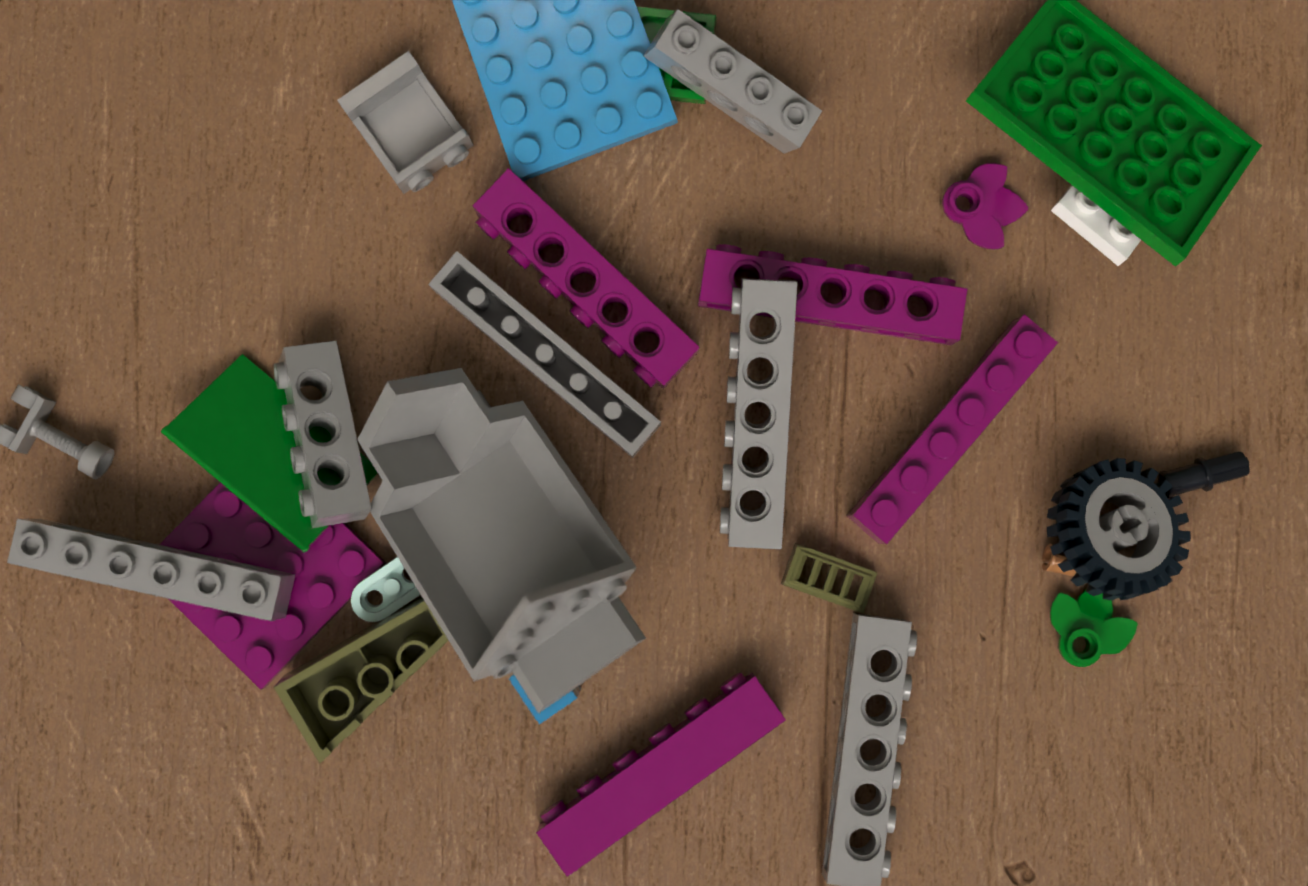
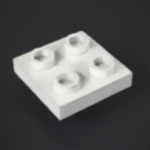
(1096, 225)

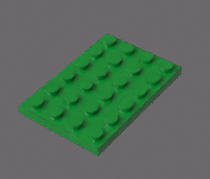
(1115, 126)

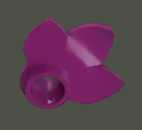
(989, 208)

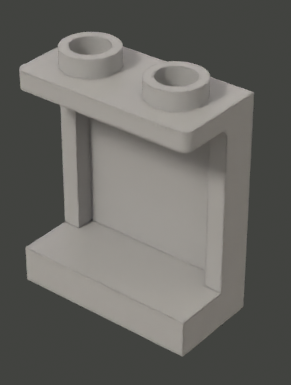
(406, 123)

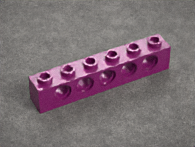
(511, 198)
(943, 300)

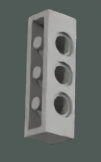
(732, 82)
(321, 367)

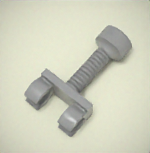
(92, 458)

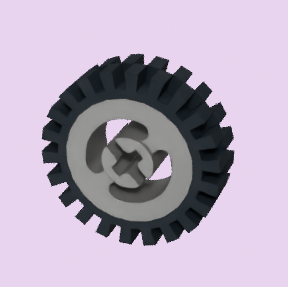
(1143, 519)

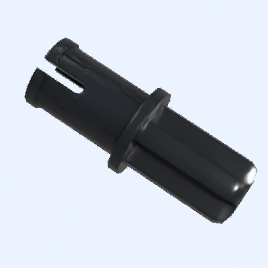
(1205, 473)

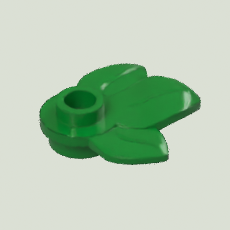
(1094, 621)

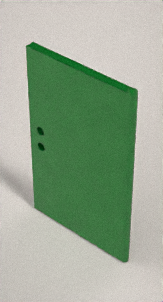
(242, 442)

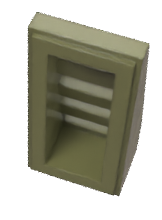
(796, 564)

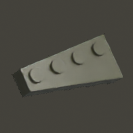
(352, 679)

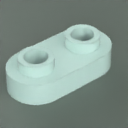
(391, 584)

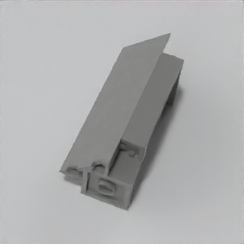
(497, 535)

